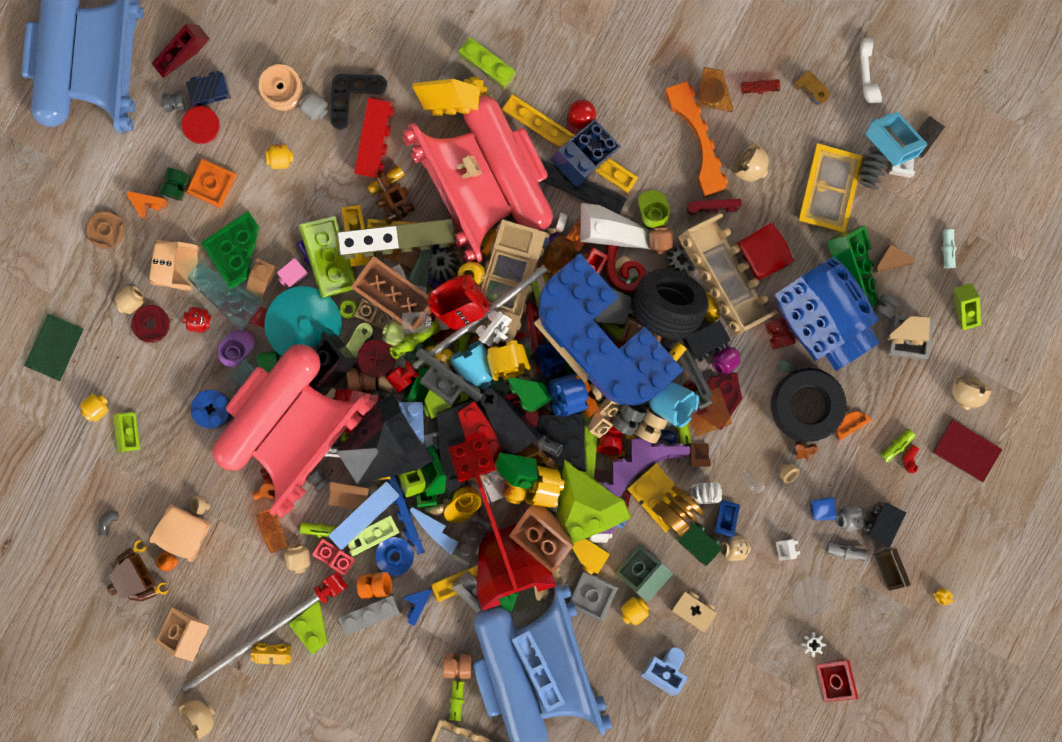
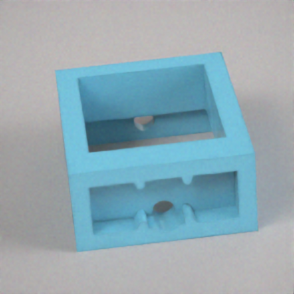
(888, 145)

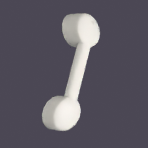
(870, 91)

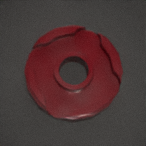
(142, 316)

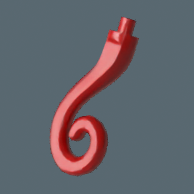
(612, 276)

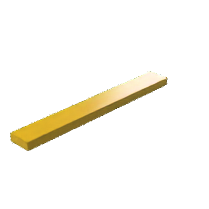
(559, 136)

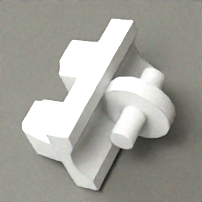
(496, 330)

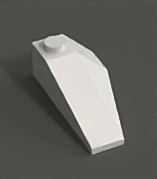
(609, 228)

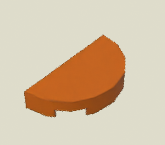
(852, 422)

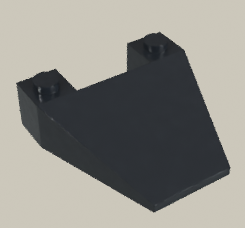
(450, 434)

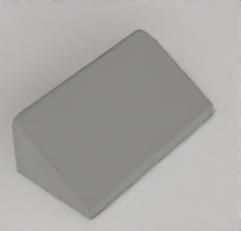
(467, 588)

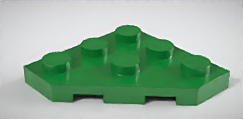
(233, 248)

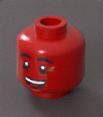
(197, 319)

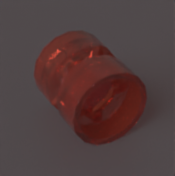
(780, 334)

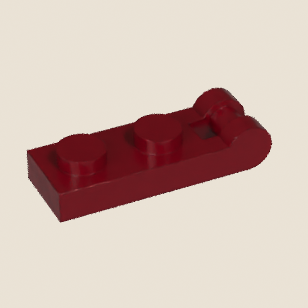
(713, 206)

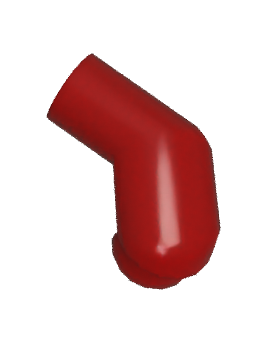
(908, 459)

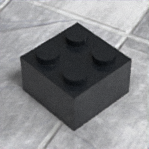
(707, 340)
(883, 524)

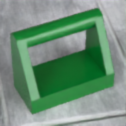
(434, 474)

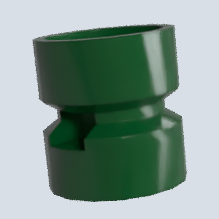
(174, 184)

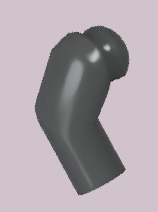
(105, 520)

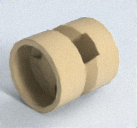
(648, 433)

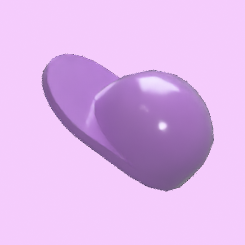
(235, 347)

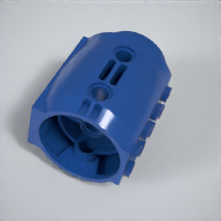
(829, 314)

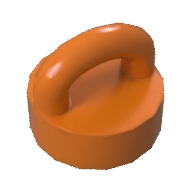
(166, 561)

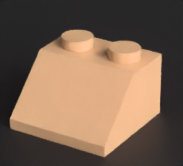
(182, 634)

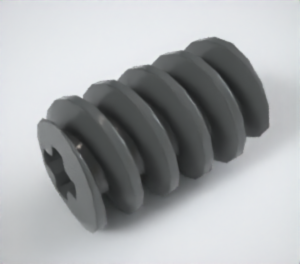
(873, 168)

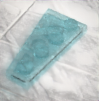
(234, 303)

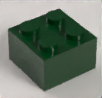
(700, 545)

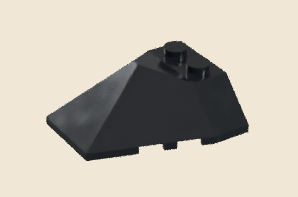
(383, 444)

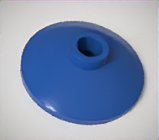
(384, 556)

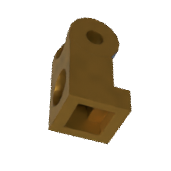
(813, 87)

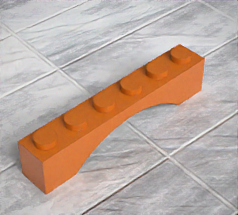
(682, 103)

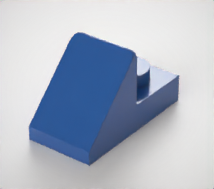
(727, 518)
(420, 600)

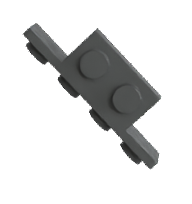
(443, 381)

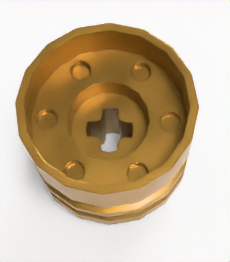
(678, 510)

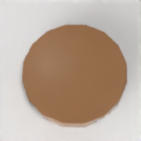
(105, 229)

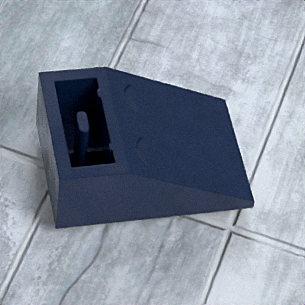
(585, 153)

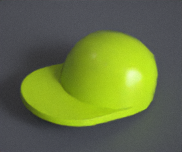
(654, 209)

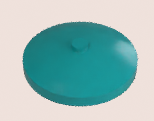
(300, 318)

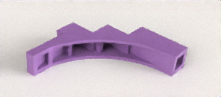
(641, 457)

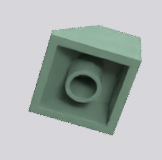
(644, 573)

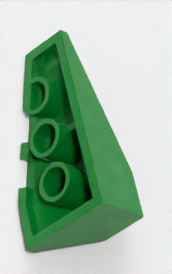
(852, 250)

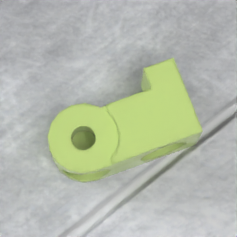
(361, 335)

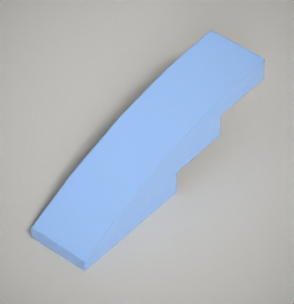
(364, 515)
(435, 530)
(538, 671)

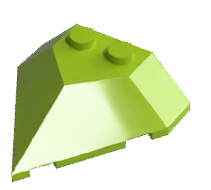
(587, 505)

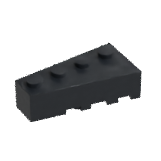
(334, 361)

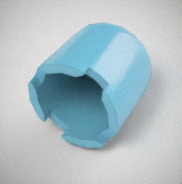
(473, 365)
(675, 404)

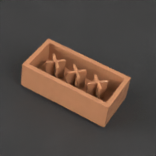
(391, 291)

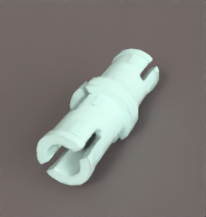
(948, 249)

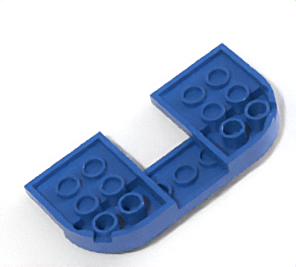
(567, 314)

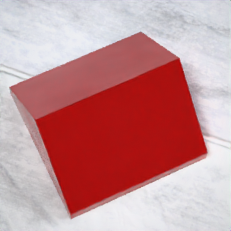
(837, 680)

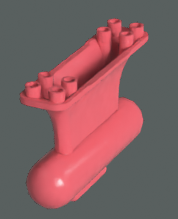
(508, 178)
(285, 424)

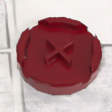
(375, 359)

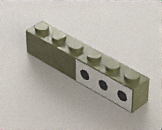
(395, 237)

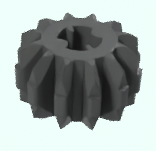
(676, 264)
(435, 265)

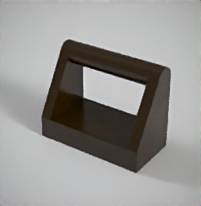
(892, 569)

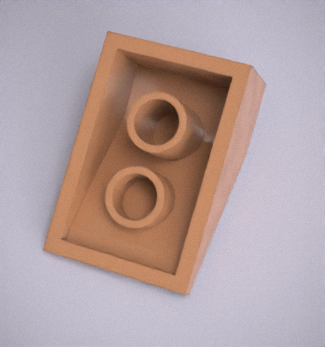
(542, 537)

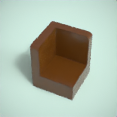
(699, 455)

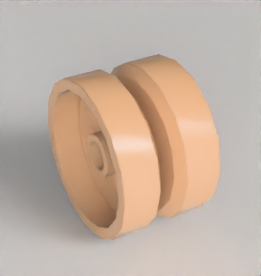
(271, 82)

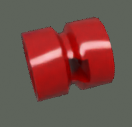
(610, 442)

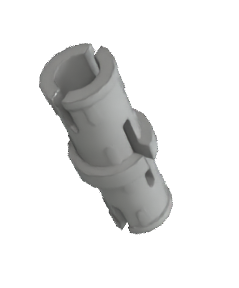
(847, 552)

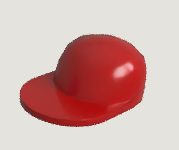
(580, 115)

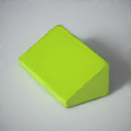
(126, 432)

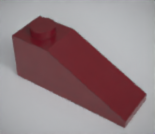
(180, 49)

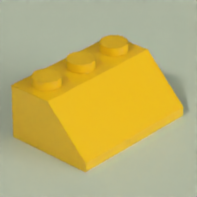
(447, 96)

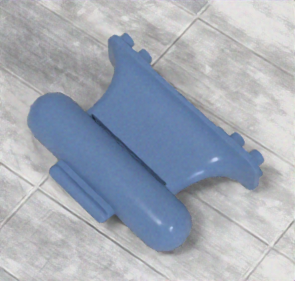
(82, 58)
(506, 684)

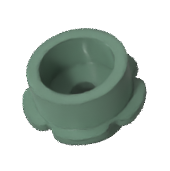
(786, 366)

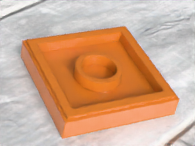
(211, 183)

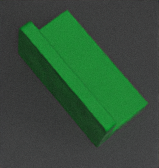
(415, 390)

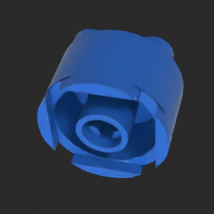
(568, 395)
(200, 411)

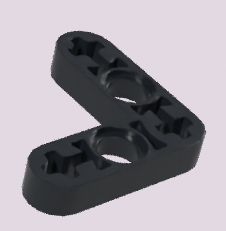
(349, 87)

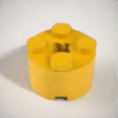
(507, 360)
(546, 488)

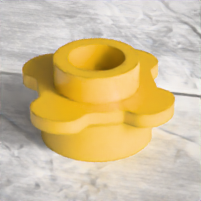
(943, 596)

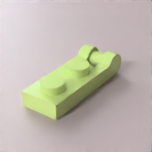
(373, 535)

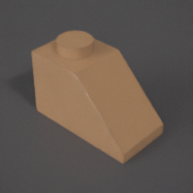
(261, 278)

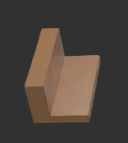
(347, 495)

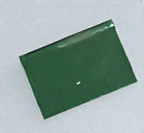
(53, 347)

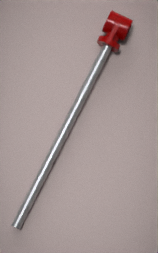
(401, 377)
(331, 586)

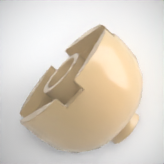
(753, 164)
(970, 392)
(197, 717)

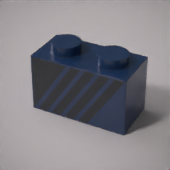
(208, 89)

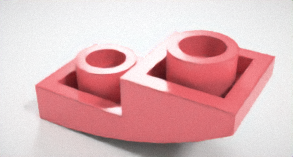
(333, 556)

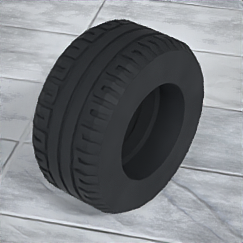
(669, 303)
(833, 396)

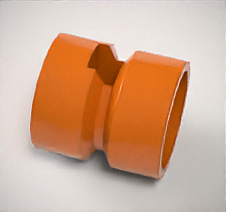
(374, 585)

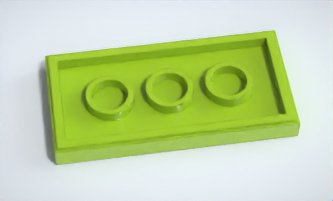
(330, 271)

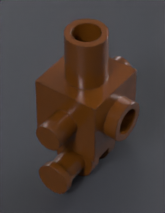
(392, 199)

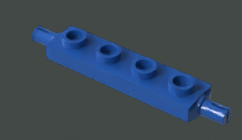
(404, 515)

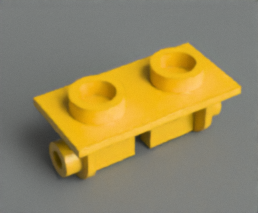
(262, 652)

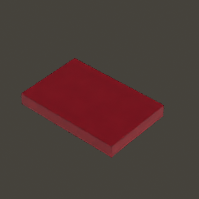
(967, 451)

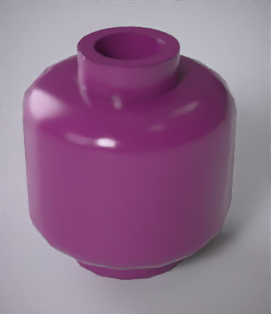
(726, 360)

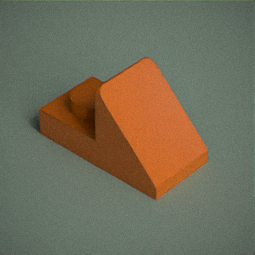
(142, 201)

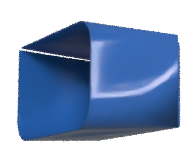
(823, 509)

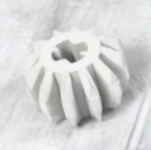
(706, 493)

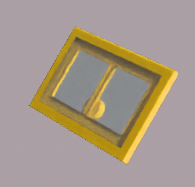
(830, 188)

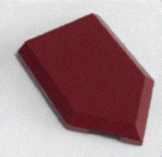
(730, 391)

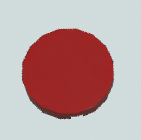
(200, 125)

